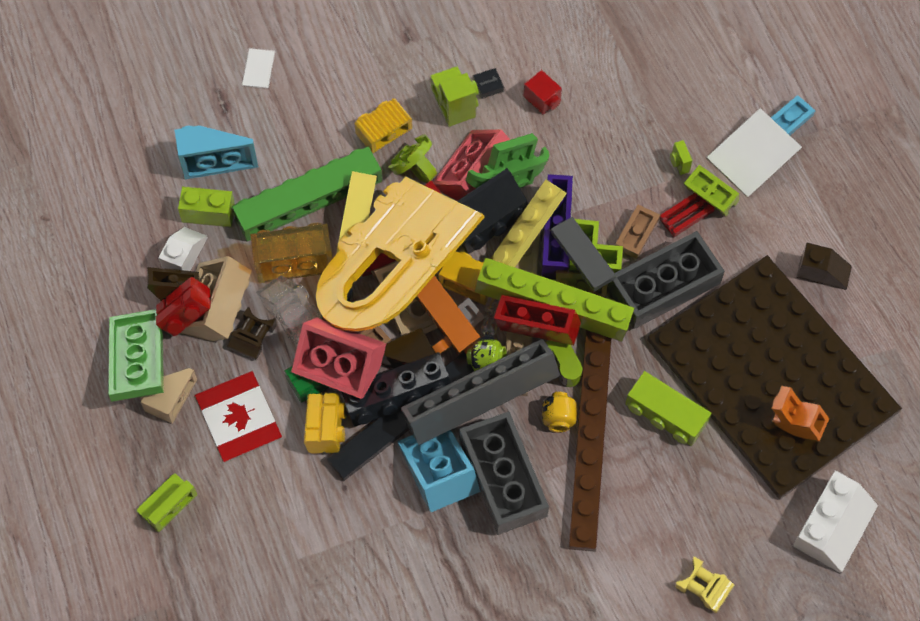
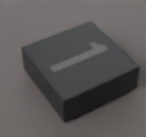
(488, 83)

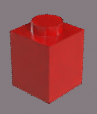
(542, 92)

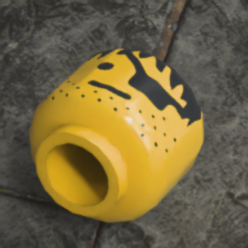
(559, 412)

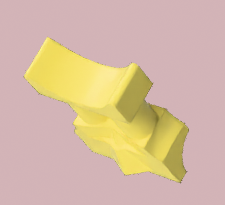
(716, 590)

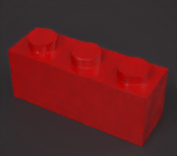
(537, 320)

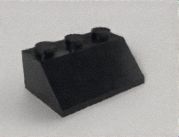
(499, 202)

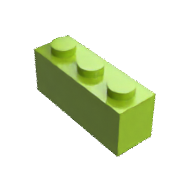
(667, 409)

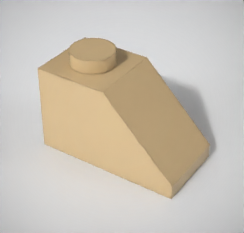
(176, 390)

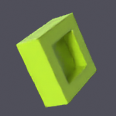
(681, 157)

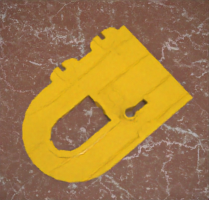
(403, 231)

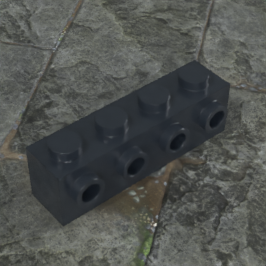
(397, 388)

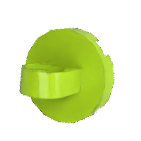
(413, 158)

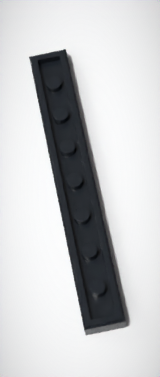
(385, 429)

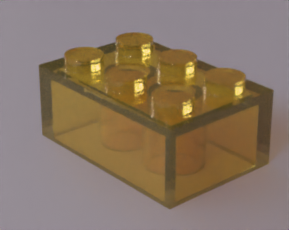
(291, 252)

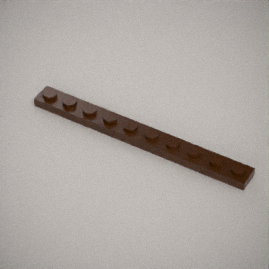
(590, 443)

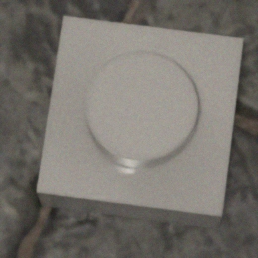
(471, 312)

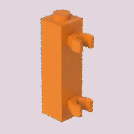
(447, 317)

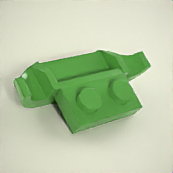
(517, 157)

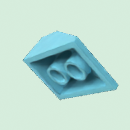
(213, 152)
(440, 470)

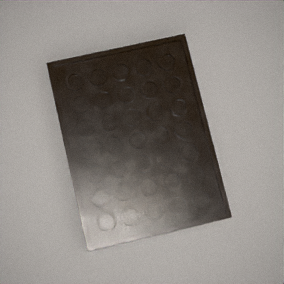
(749, 343)

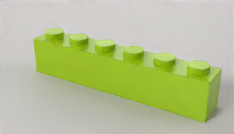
(595, 312)

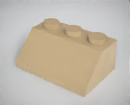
(227, 284)

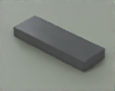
(583, 254)

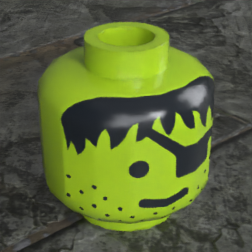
(484, 353)

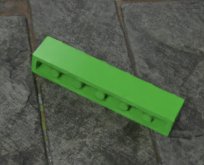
(303, 194)

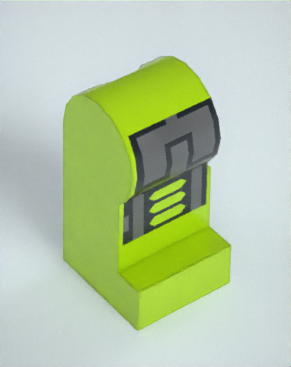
(567, 363)

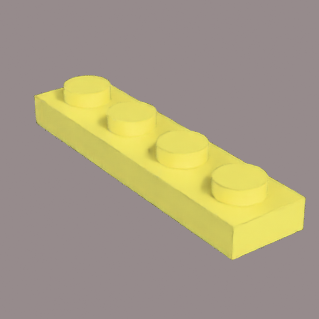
(529, 224)

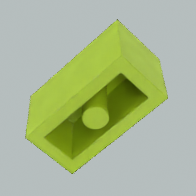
(206, 206)

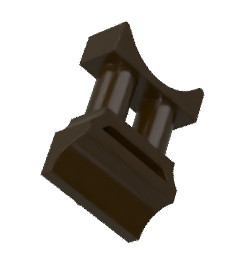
(246, 342)

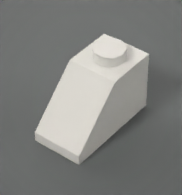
(182, 249)

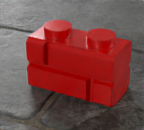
(183, 306)

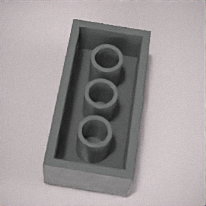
(667, 279)
(504, 473)

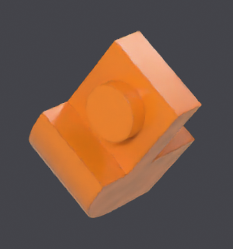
(798, 417)

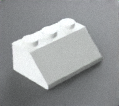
(836, 522)

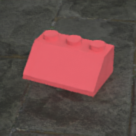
(471, 155)
(337, 357)

